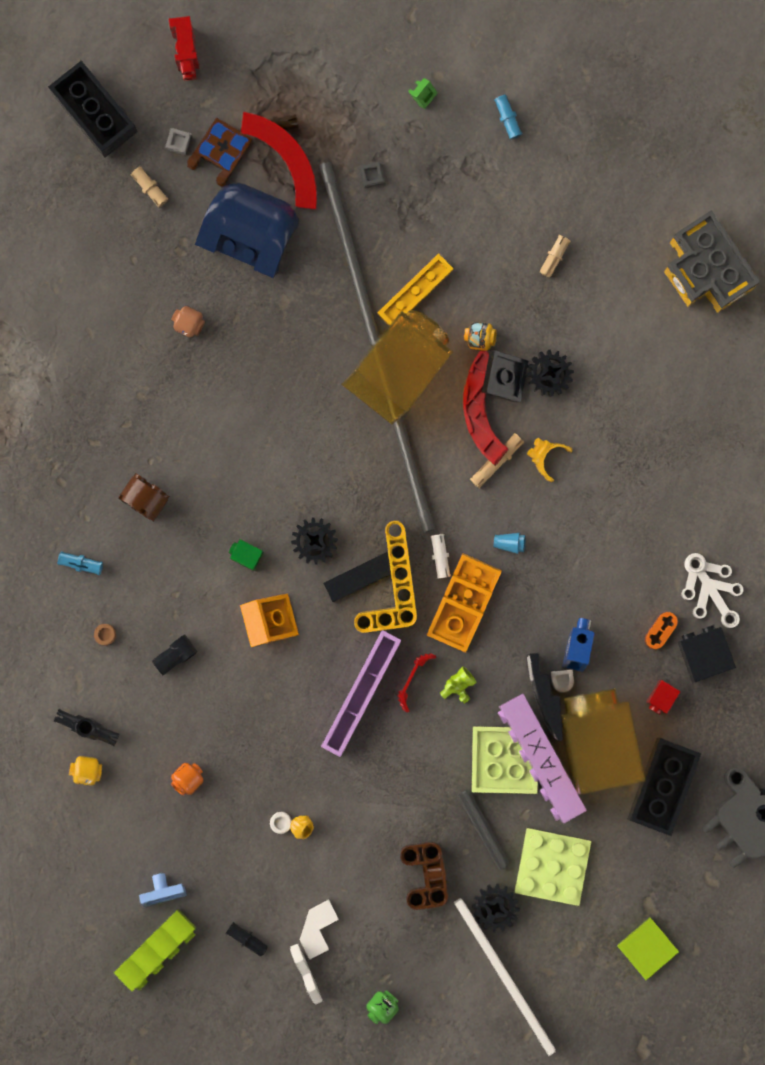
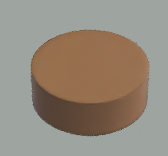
(105, 634)

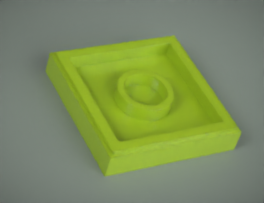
(647, 948)

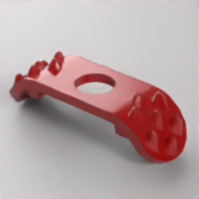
(420, 661)

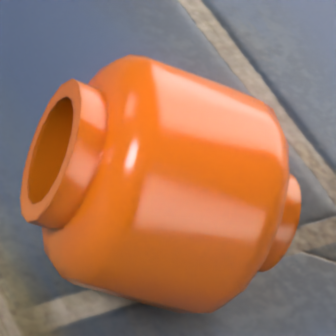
(187, 778)

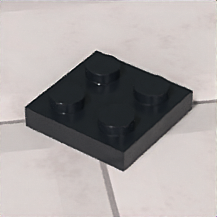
(505, 376)

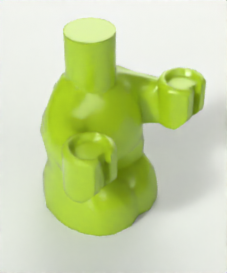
(458, 684)

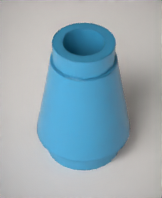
(510, 542)

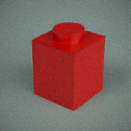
(662, 697)

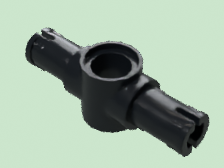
(97, 732)

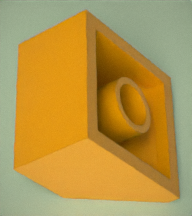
(269, 620)

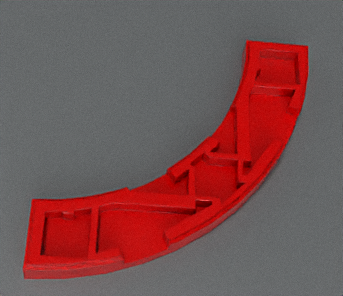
(290, 152)
(475, 412)

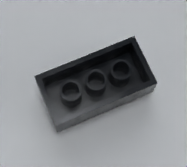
(93, 109)
(666, 786)

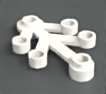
(710, 587)

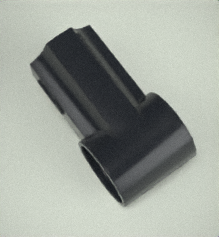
(179, 652)

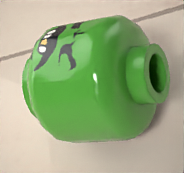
(382, 1007)

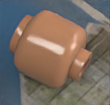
(188, 321)

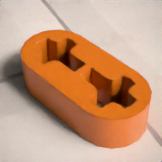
(665, 634)

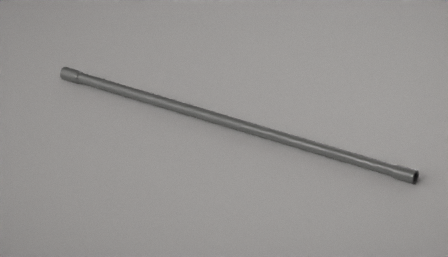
(330, 182)

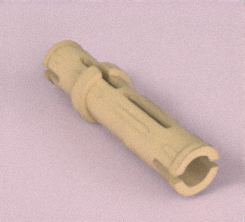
(489, 469)

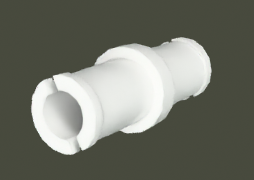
(440, 556)

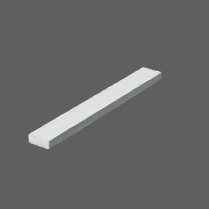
(504, 975)

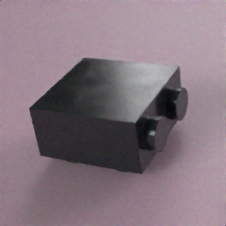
(706, 653)

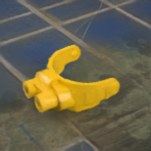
(539, 453)

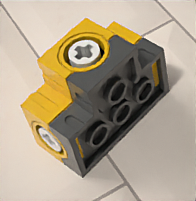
(709, 265)

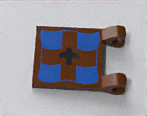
(221, 147)

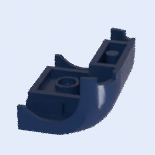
(248, 227)

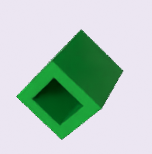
(245, 554)

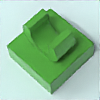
(423, 93)

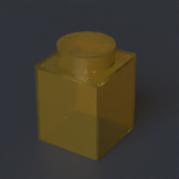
(399, 364)
(600, 742)

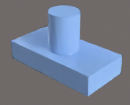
(162, 891)

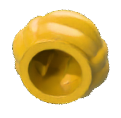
(302, 827)

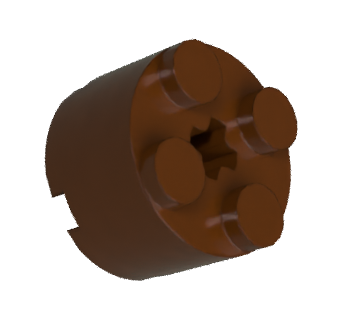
(144, 497)

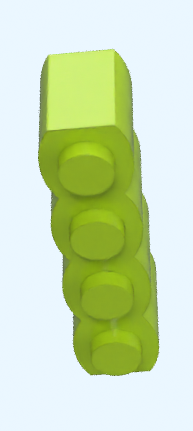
(155, 950)

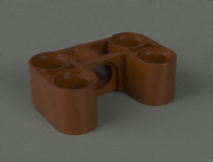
(434, 875)

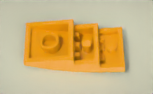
(464, 602)

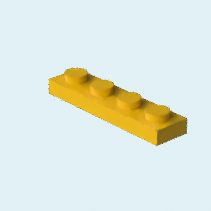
(417, 288)

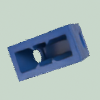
(576, 653)

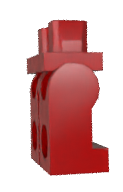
(185, 46)

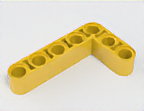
(398, 584)

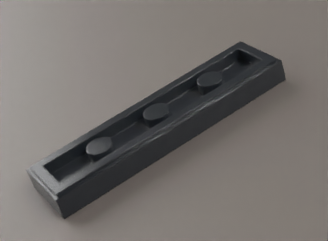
(361, 575)

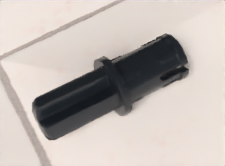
(247, 939)

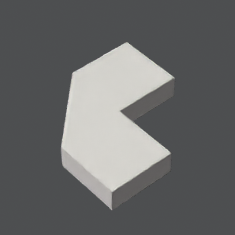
(311, 936)
(305, 971)

